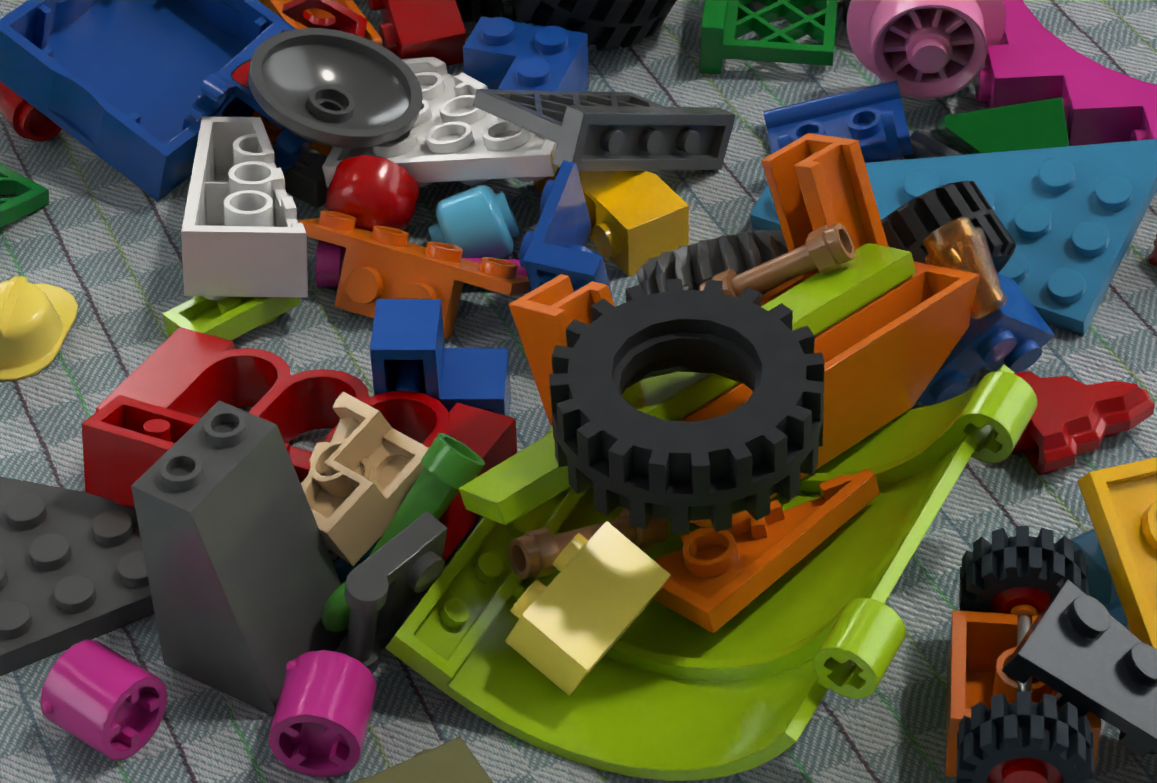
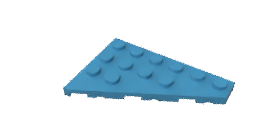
(1061, 206)

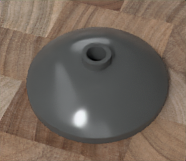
(334, 87)

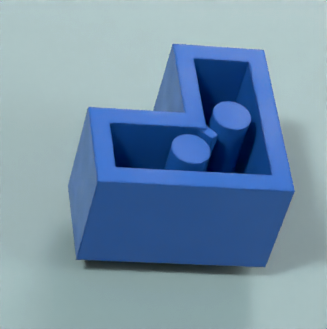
(526, 56)
(1004, 337)
(412, 357)

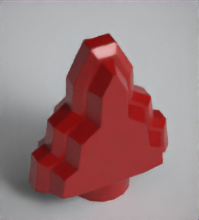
(1077, 418)

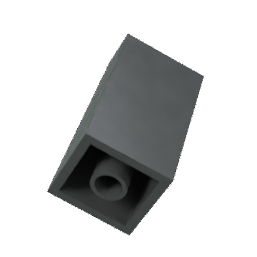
(234, 557)

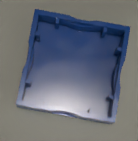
(128, 74)

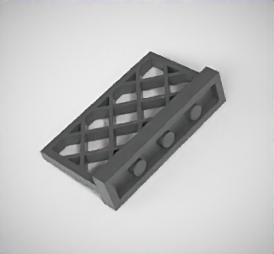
(616, 128)

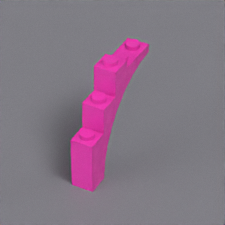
(1039, 66)

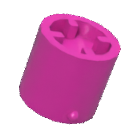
(103, 699)
(322, 713)

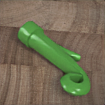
(446, 468)

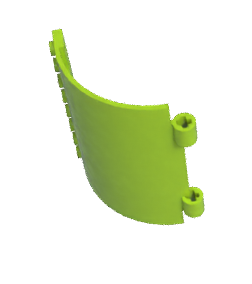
(726, 701)

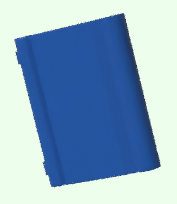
(865, 114)

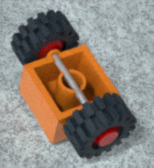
(993, 721)

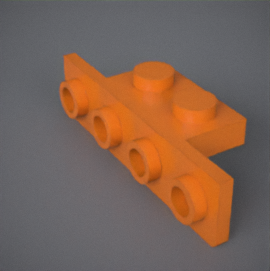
(389, 267)

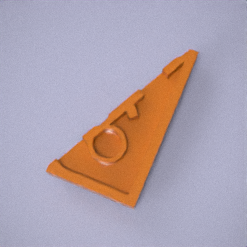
(730, 568)

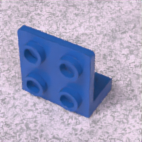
(561, 235)

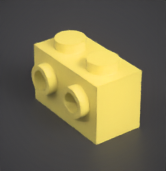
(585, 607)

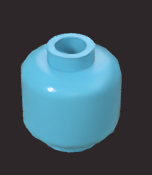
(477, 223)

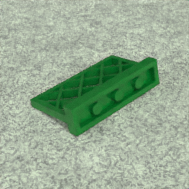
(729, 19)

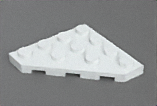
(456, 138)

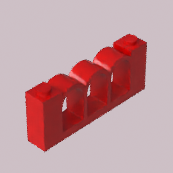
(199, 369)

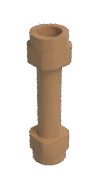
(824, 249)
(537, 549)

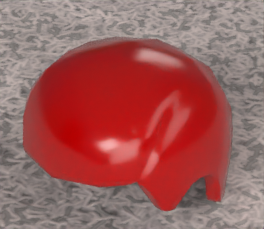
(373, 192)

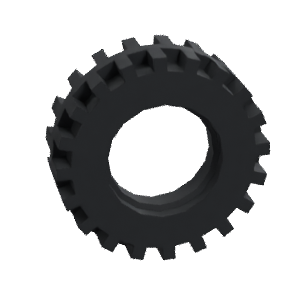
(683, 466)

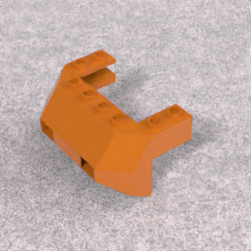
(872, 358)

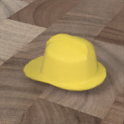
(32, 326)

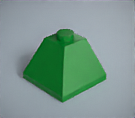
(1007, 127)

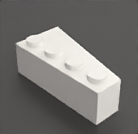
(238, 219)

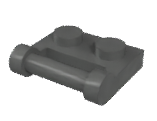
(390, 586)

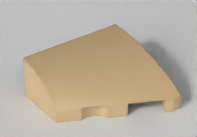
(360, 478)

